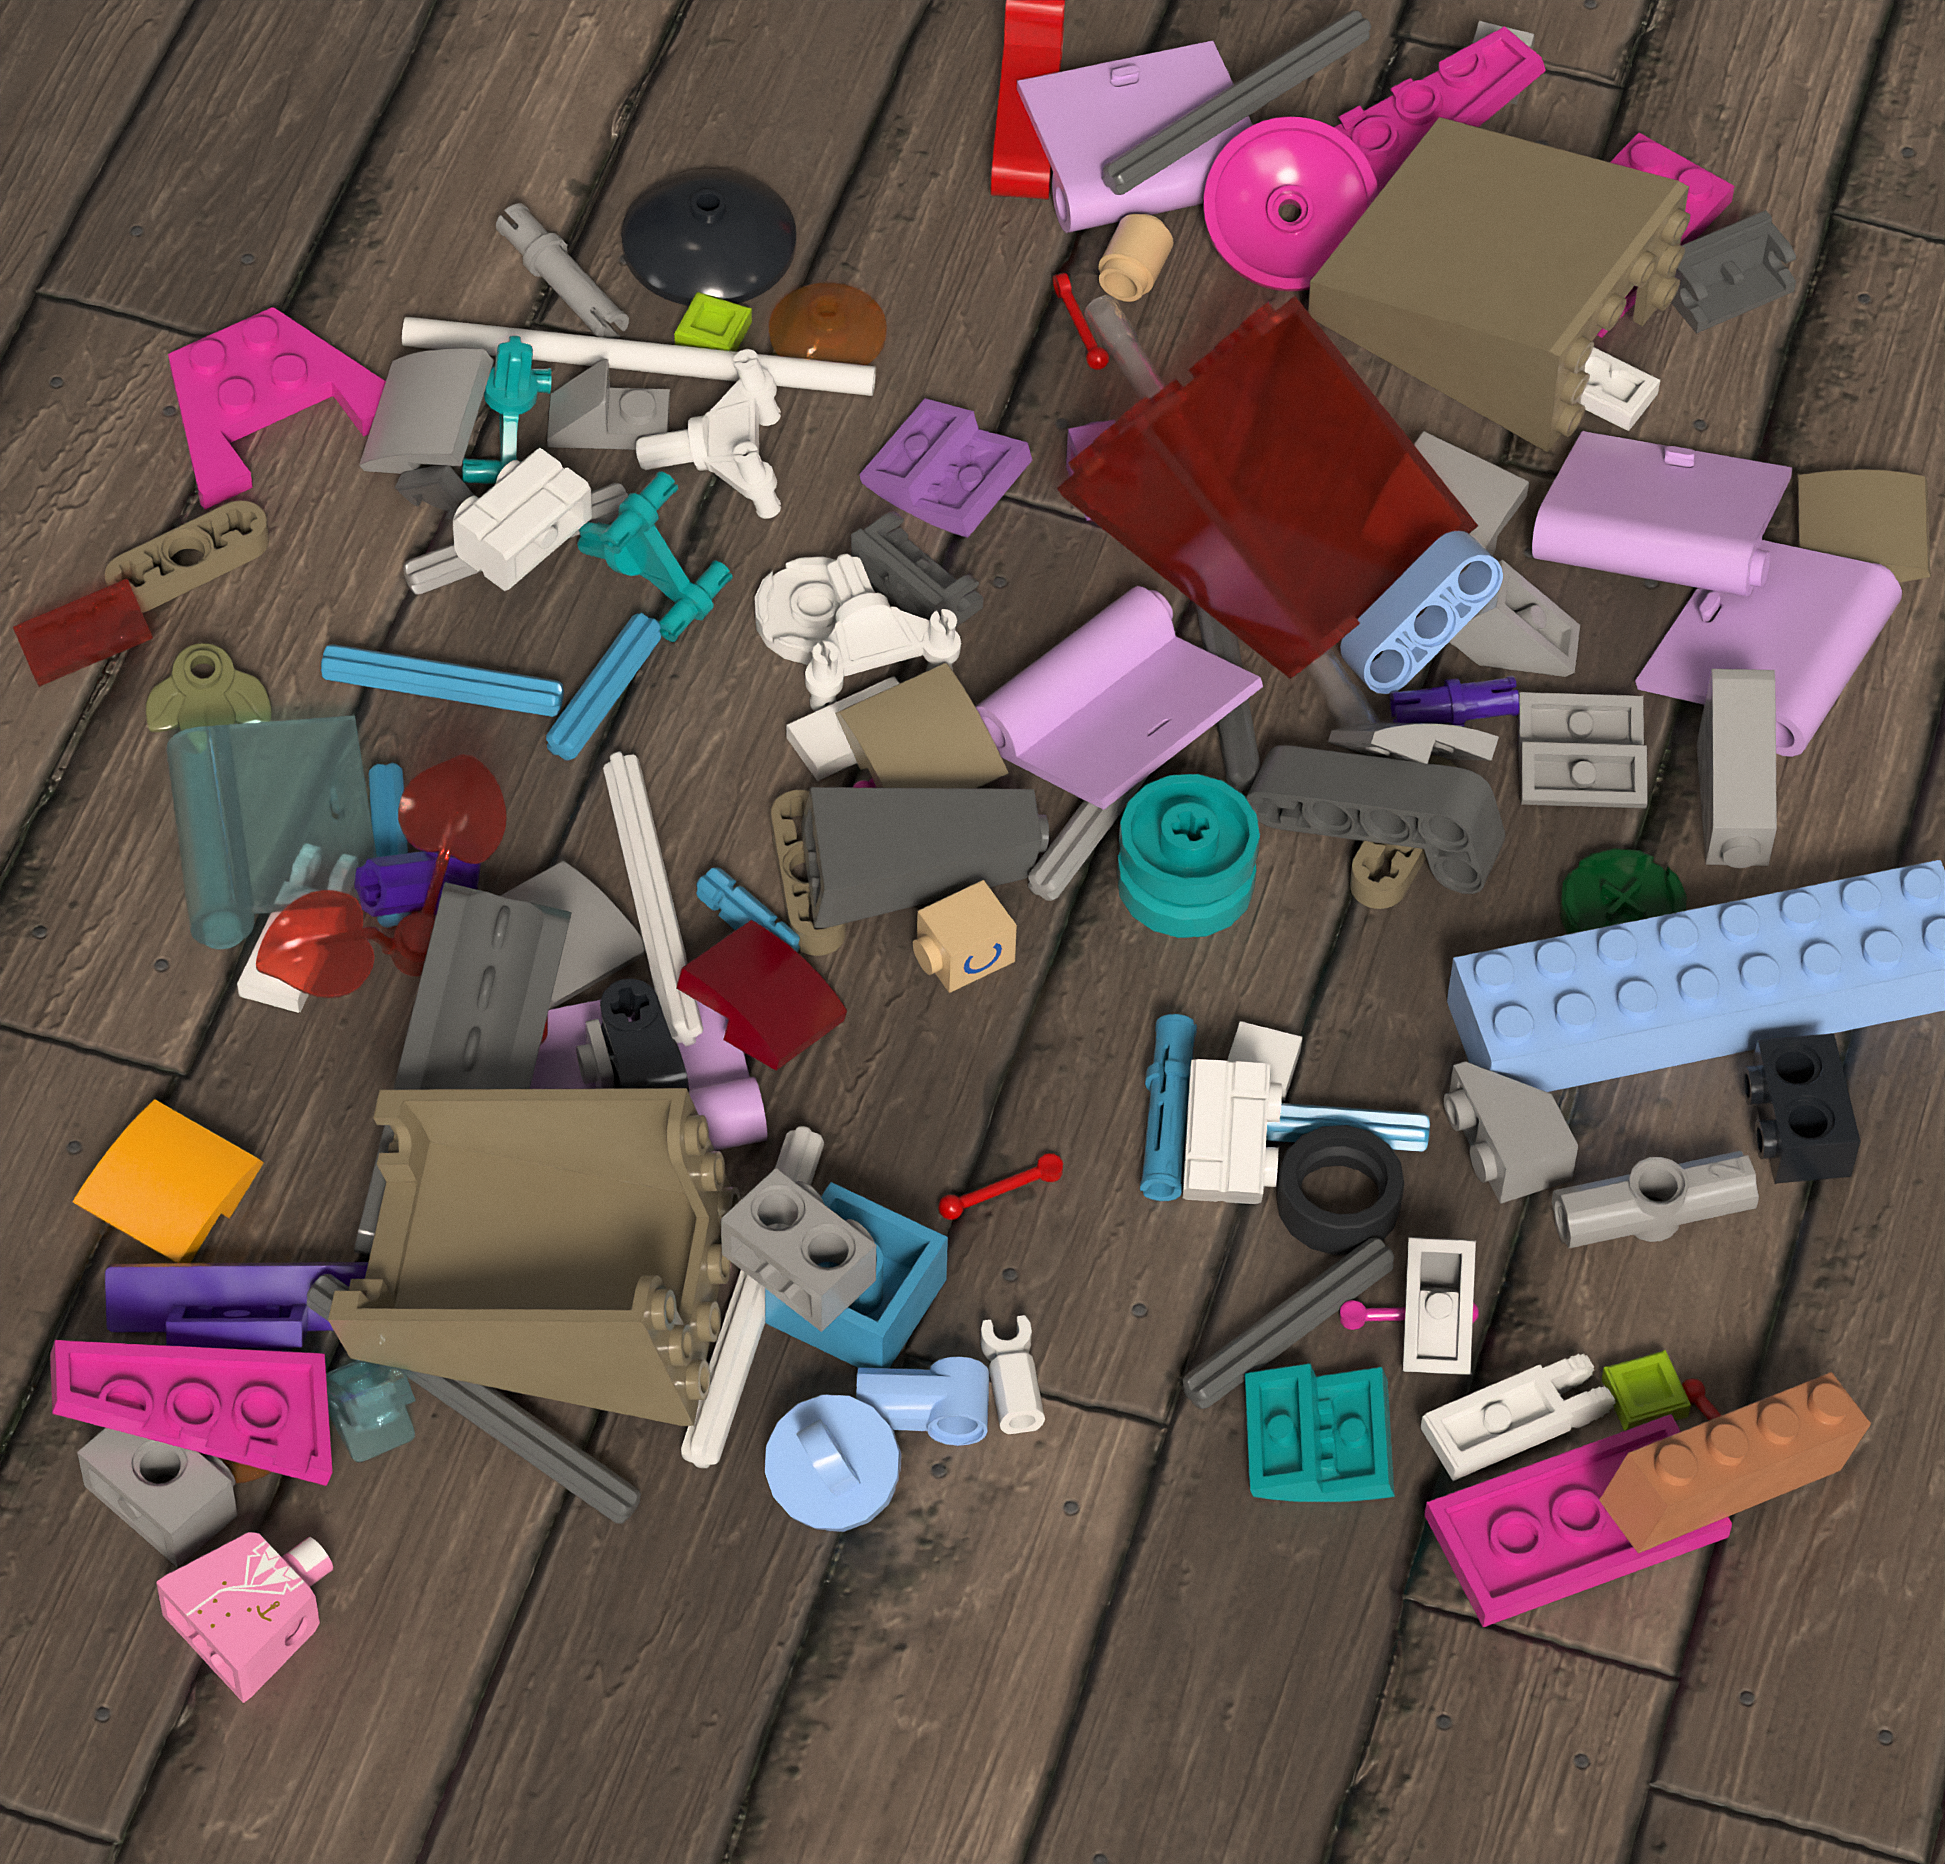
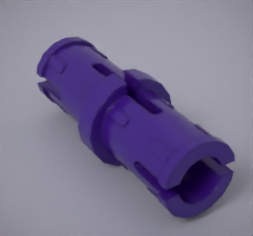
(1456, 702)

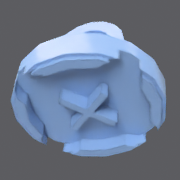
(833, 1463)

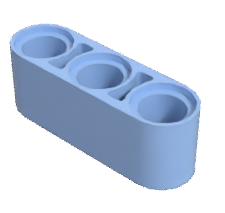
(1431, 583)

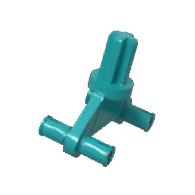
(511, 392)
(636, 547)

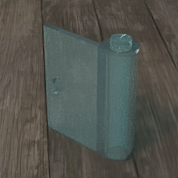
(261, 818)

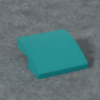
(1319, 1435)

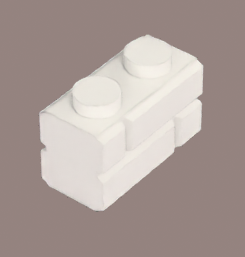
(521, 518)
(1228, 1131)

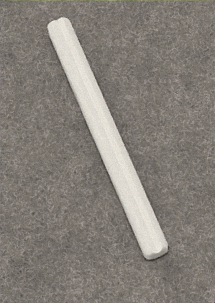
(651, 894)
(743, 1326)

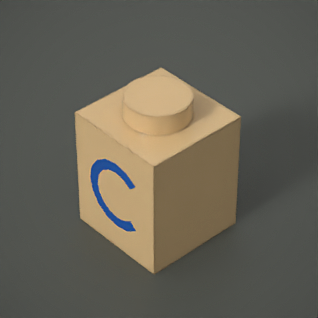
(965, 937)

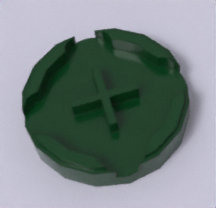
(1618, 889)

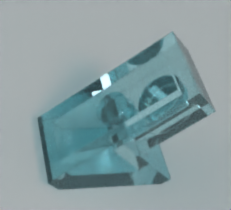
(370, 1408)

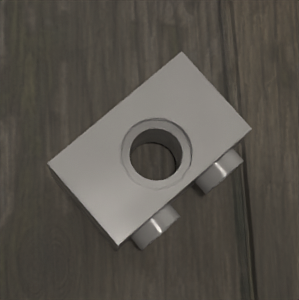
(169, 1515)

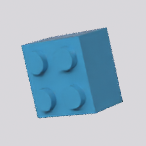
(881, 1320)

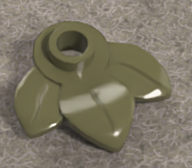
(197, 702)

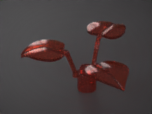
(320, 936)

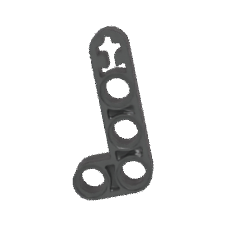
(1385, 802)

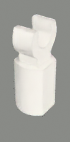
(1013, 1378)

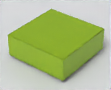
(713, 324)
(1646, 1390)

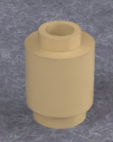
(1134, 257)

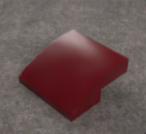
(767, 993)

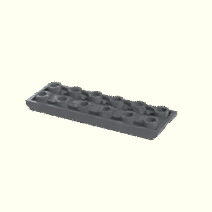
(476, 1005)

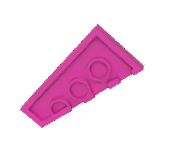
(1463, 90)
(212, 1401)

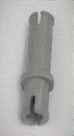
(547, 257)

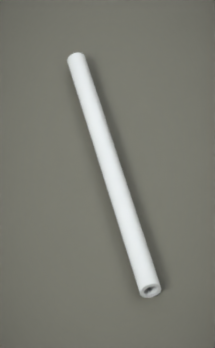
(639, 355)

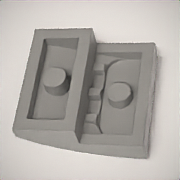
(427, 410)
(1482, 488)
(1415, 741)
(1582, 750)
(598, 933)

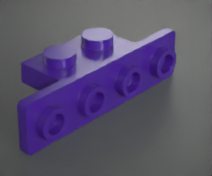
(221, 1302)

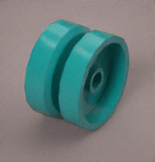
(1187, 855)

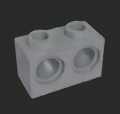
(788, 1257)

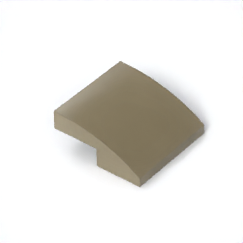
(1868, 518)
(922, 735)

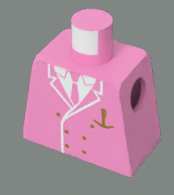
(246, 1607)

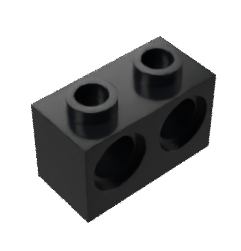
(1813, 1107)

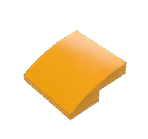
(168, 1182)

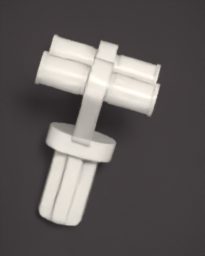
(727, 437)
(873, 634)

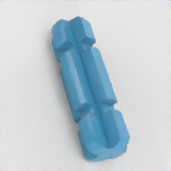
(740, 906)

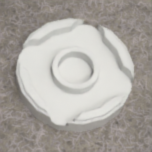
(796, 608)

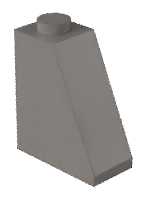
(1738, 767)

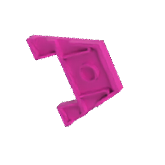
(253, 379)

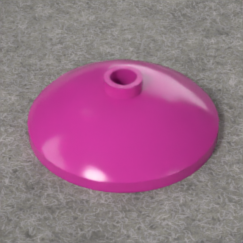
(1276, 166)

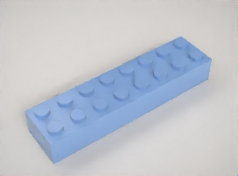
(1705, 980)

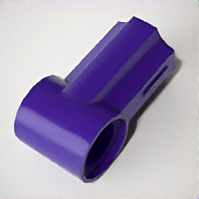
(401, 881)

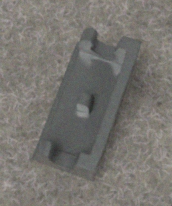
(1733, 272)
(909, 575)

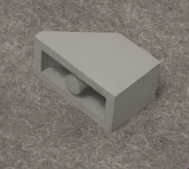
(1521, 631)

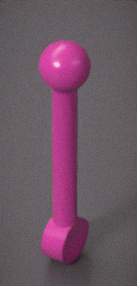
(1354, 1314)

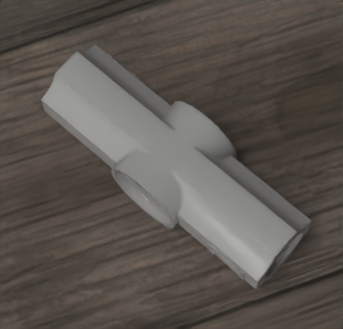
(1688, 1192)

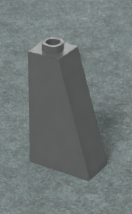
(913, 846)

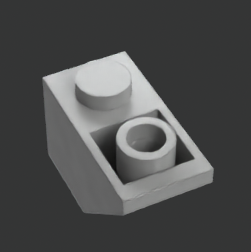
(1512, 1131)

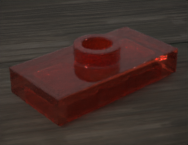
(82, 632)

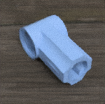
(944, 1401)

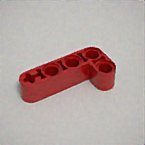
(1030, 50)

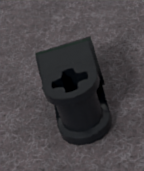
(639, 1050)

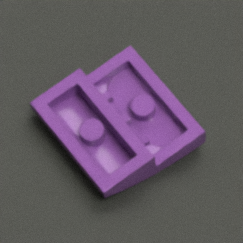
(945, 467)

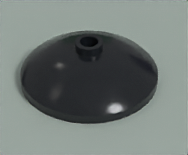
(709, 236)

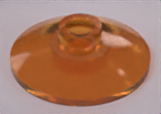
(828, 325)

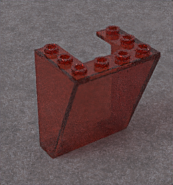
(1268, 488)

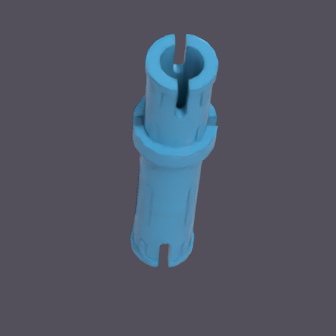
(1168, 1107)

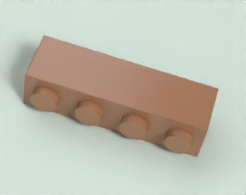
(1734, 1462)

